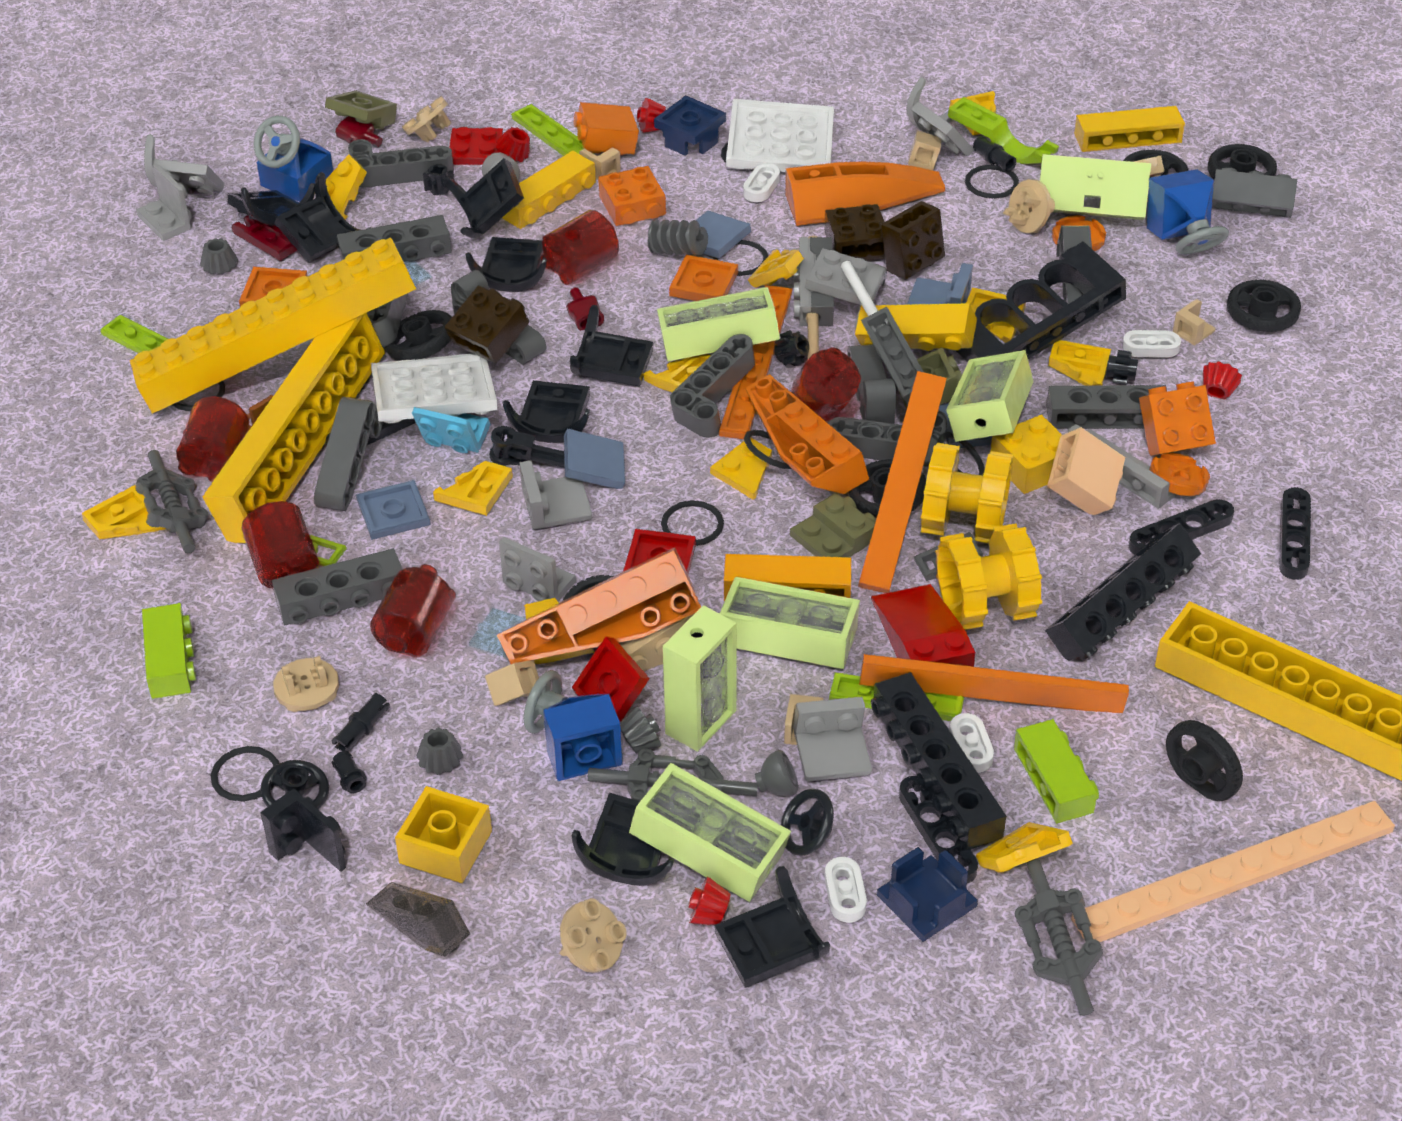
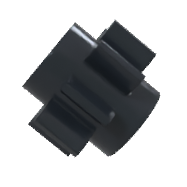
(434, 179)
(791, 348)
(1122, 367)

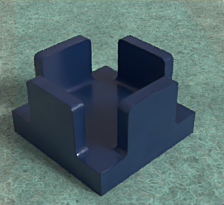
(690, 123)
(927, 892)

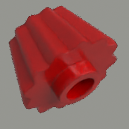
(647, 113)
(515, 144)
(1220, 379)
(708, 903)

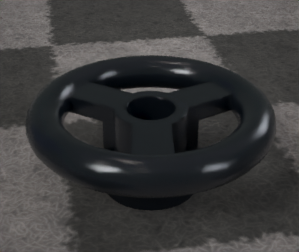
(295, 775)
(813, 824)

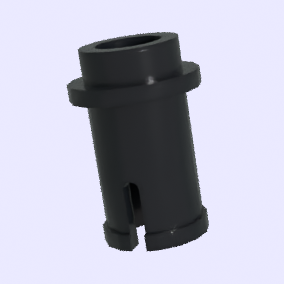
(349, 772)

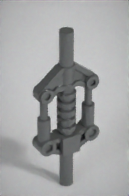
(174, 516)
(640, 776)
(1049, 906)

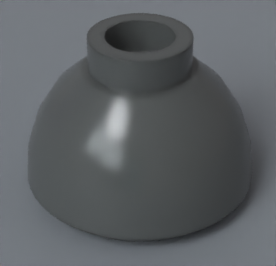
(777, 775)

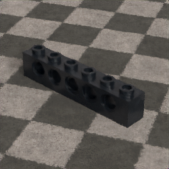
(1123, 593)
(938, 761)

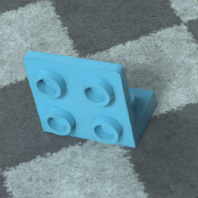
(461, 432)

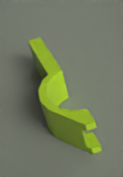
(997, 130)

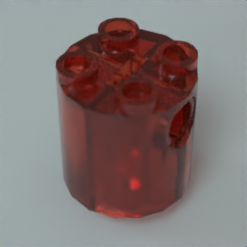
(580, 246)
(827, 382)
(211, 436)
(278, 541)
(412, 611)

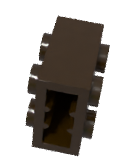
(856, 231)
(913, 240)
(487, 324)

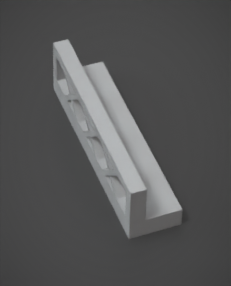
(1138, 477)

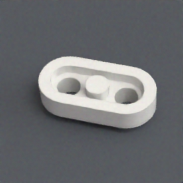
(761, 182)
(1152, 343)
(976, 742)
(846, 891)

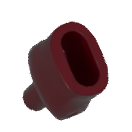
(351, 130)
(579, 308)

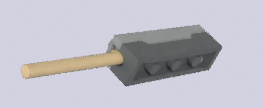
(812, 307)

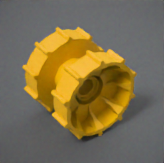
(965, 492)
(1007, 572)

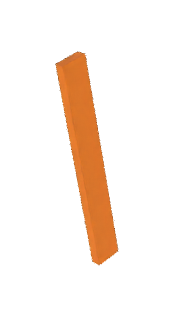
(740, 410)
(902, 483)
(999, 684)

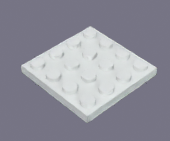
(779, 134)
(435, 384)

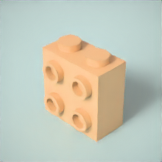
(1086, 471)

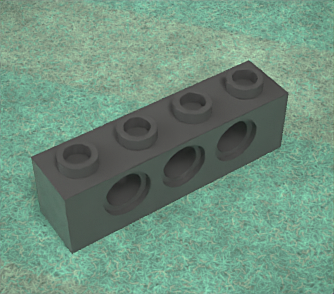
(412, 238)
(1096, 406)
(335, 587)

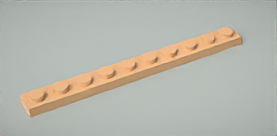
(1236, 871)

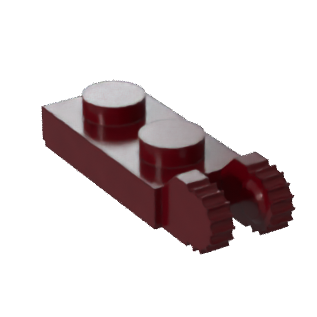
(264, 237)

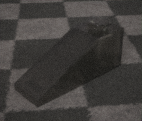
(422, 917)

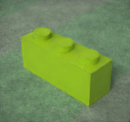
(168, 650)
(1055, 771)

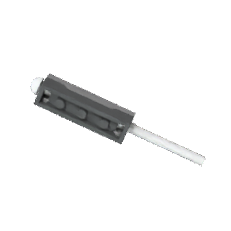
(886, 337)

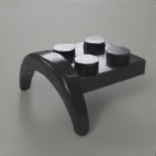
(488, 198)
(266, 205)
(314, 224)
(511, 264)
(610, 355)
(551, 410)
(618, 853)
(771, 936)

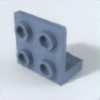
(938, 292)

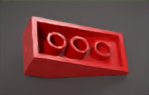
(923, 627)

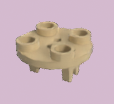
(426, 117)
(1029, 206)
(296, 677)
(580, 929)

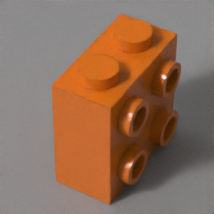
(606, 127)
(632, 195)
(1177, 418)

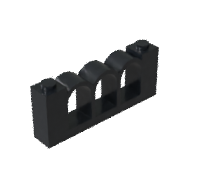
(1079, 266)

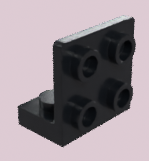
(297, 820)

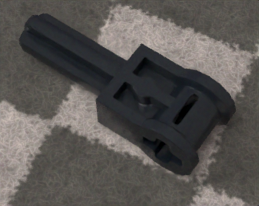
(521, 448)

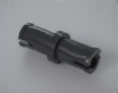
(994, 154)
(361, 723)

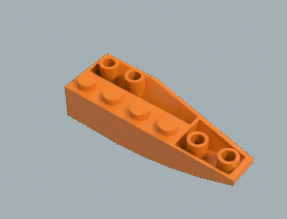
(854, 184)
(806, 439)
(619, 608)

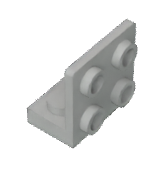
(170, 213)
(553, 500)
(533, 572)
(831, 739)

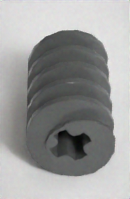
(677, 237)

